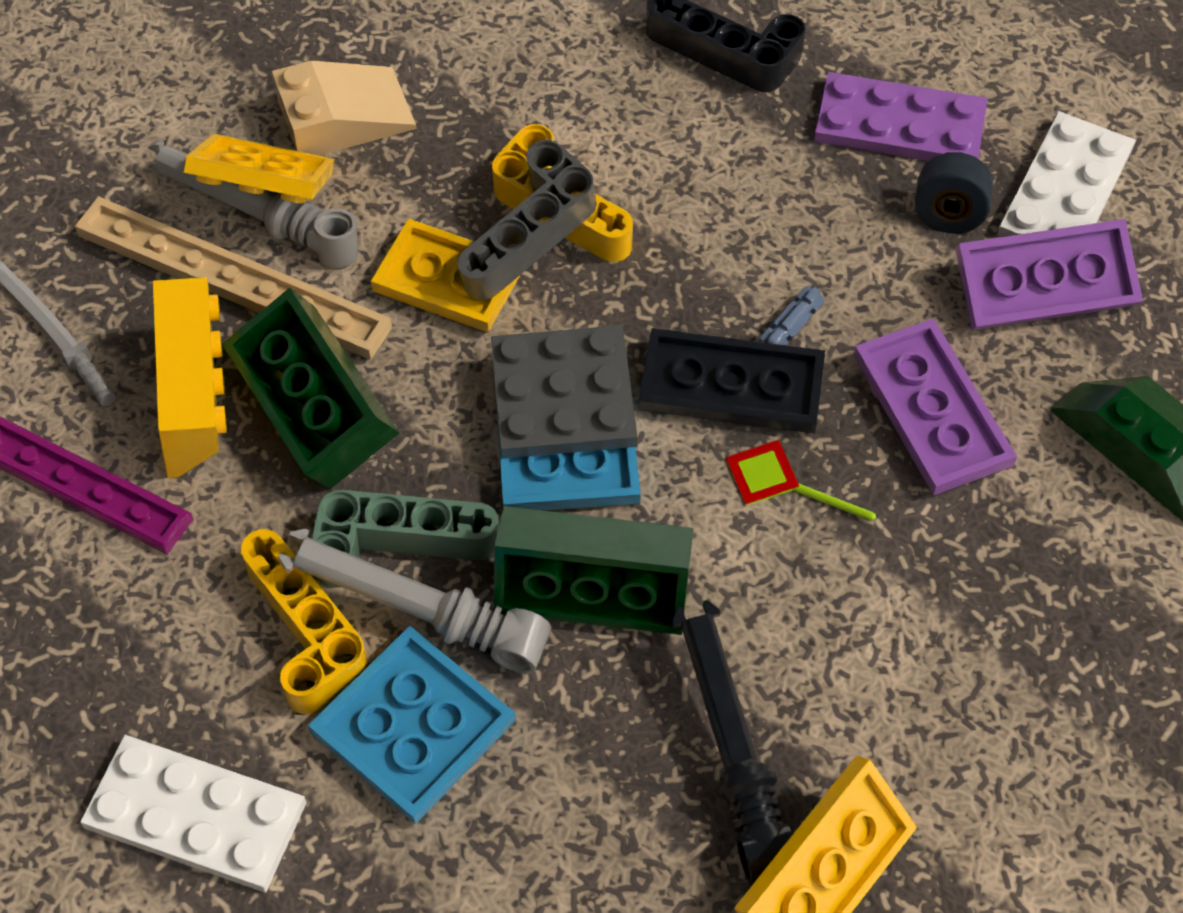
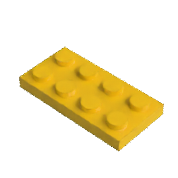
(835, 849)

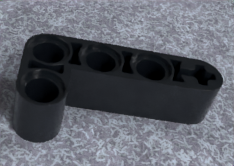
(727, 46)

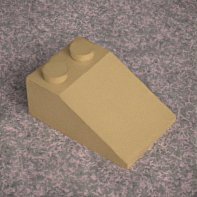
(340, 105)

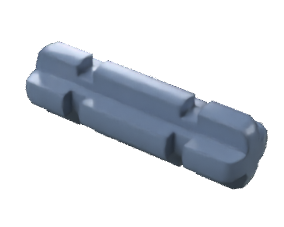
(794, 317)

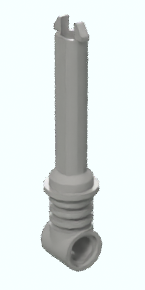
(326, 232)
(514, 638)

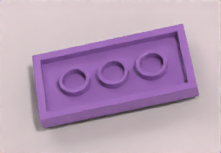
(899, 118)
(1048, 274)
(934, 406)

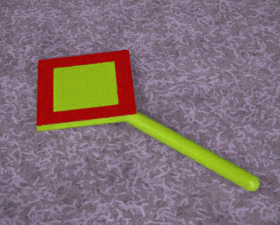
(767, 474)

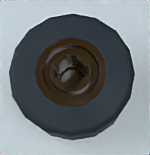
(954, 193)

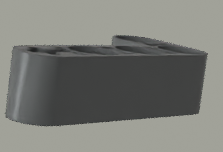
(486, 263)

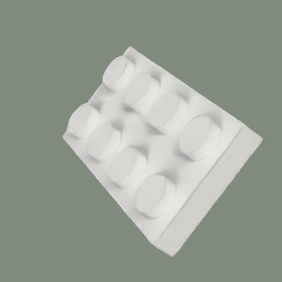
(1068, 178)
(194, 813)

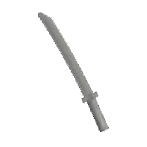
(75, 355)

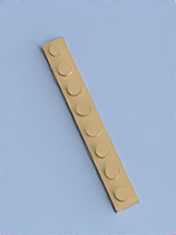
(227, 272)

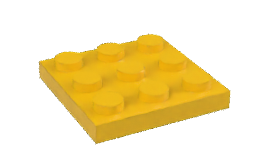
(259, 167)

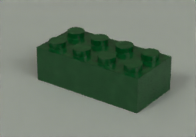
(310, 389)
(592, 569)

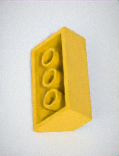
(186, 372)

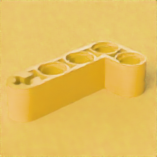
(604, 233)
(298, 612)

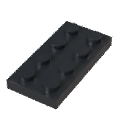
(732, 380)

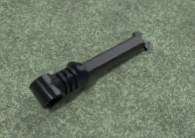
(745, 779)

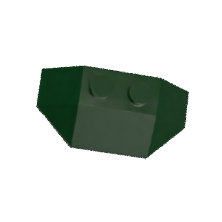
(1135, 429)

